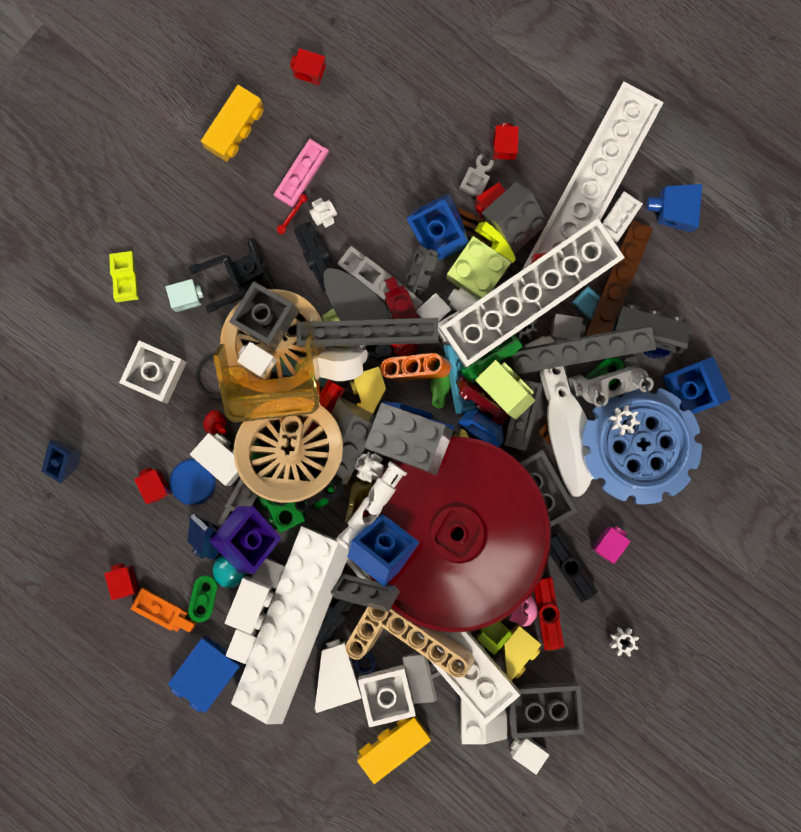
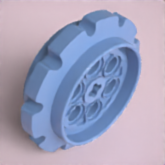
(645, 483)

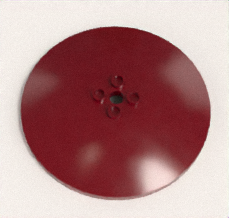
(503, 547)

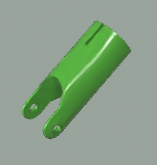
(439, 389)

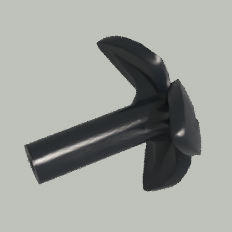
(381, 351)

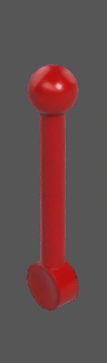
(281, 229)

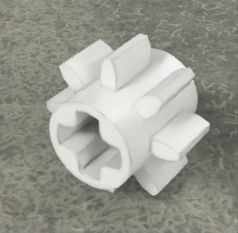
(323, 212)
(630, 422)
(369, 467)
(624, 635)

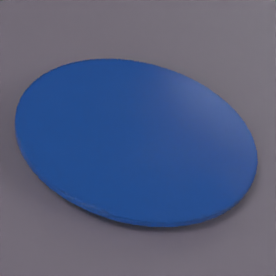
(191, 482)

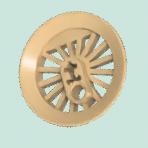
(232, 337)
(284, 489)

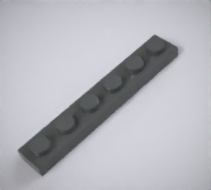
(369, 332)
(585, 349)

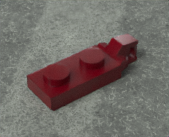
(399, 301)
(483, 400)

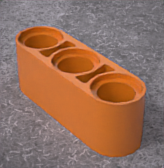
(425, 369)

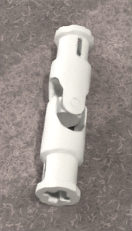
(377, 498)

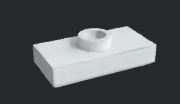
(621, 216)

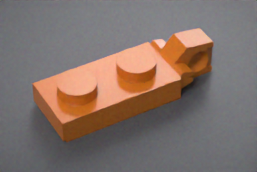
(162, 611)

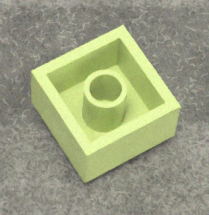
(478, 269)
(505, 390)

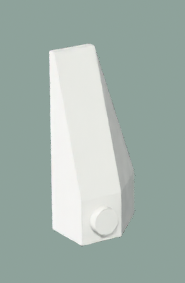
(475, 732)

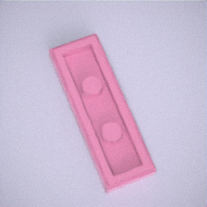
(301, 173)

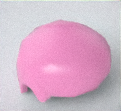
(526, 613)

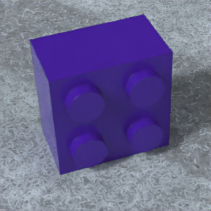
(245, 539)

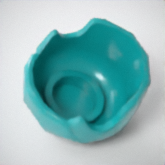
(226, 574)

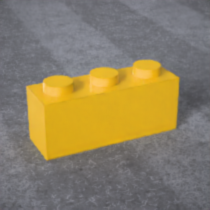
(233, 123)
(392, 748)

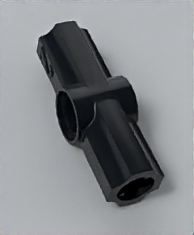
(313, 251)
(578, 578)
(334, 617)

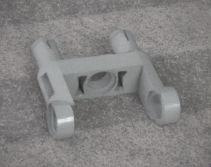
(597, 389)

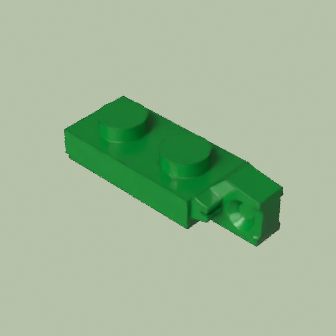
(500, 352)

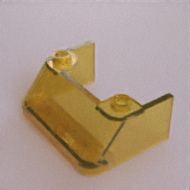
(269, 398)

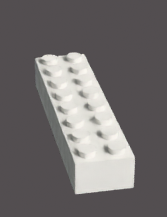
(531, 292)
(290, 626)

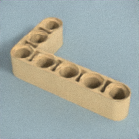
(408, 634)

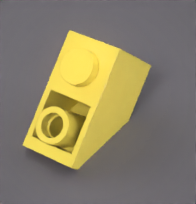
(370, 389)
(518, 651)

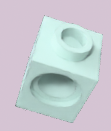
(184, 295)

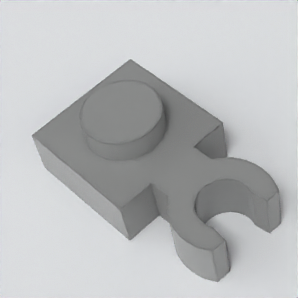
(476, 179)

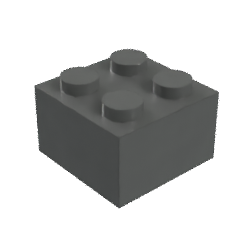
(516, 216)
(264, 315)

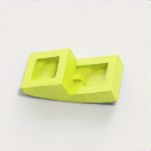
(498, 242)
(124, 276)

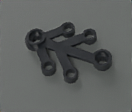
(314, 499)

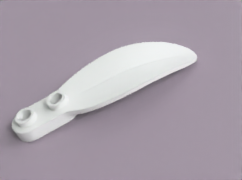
(565, 430)

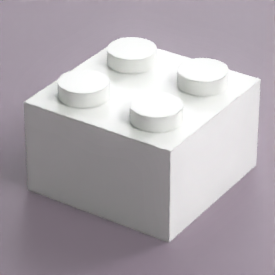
(153, 372)
(217, 458)
(249, 605)
(386, 696)

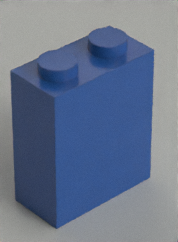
(204, 674)

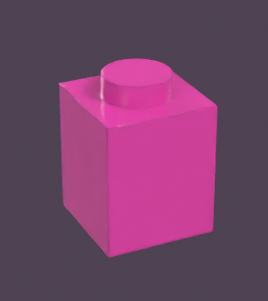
(611, 544)

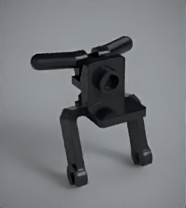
(240, 272)

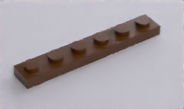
(619, 279)

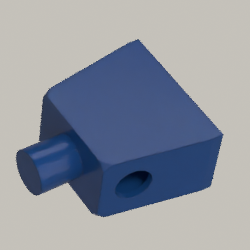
(678, 206)

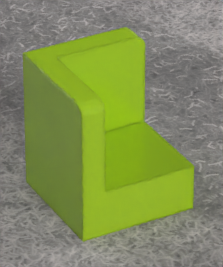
(494, 636)

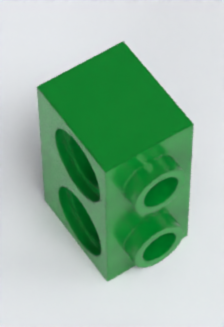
(276, 511)

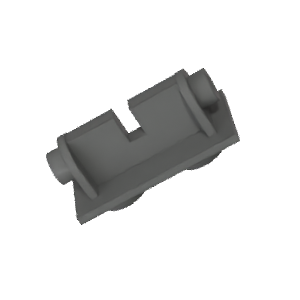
(423, 260)

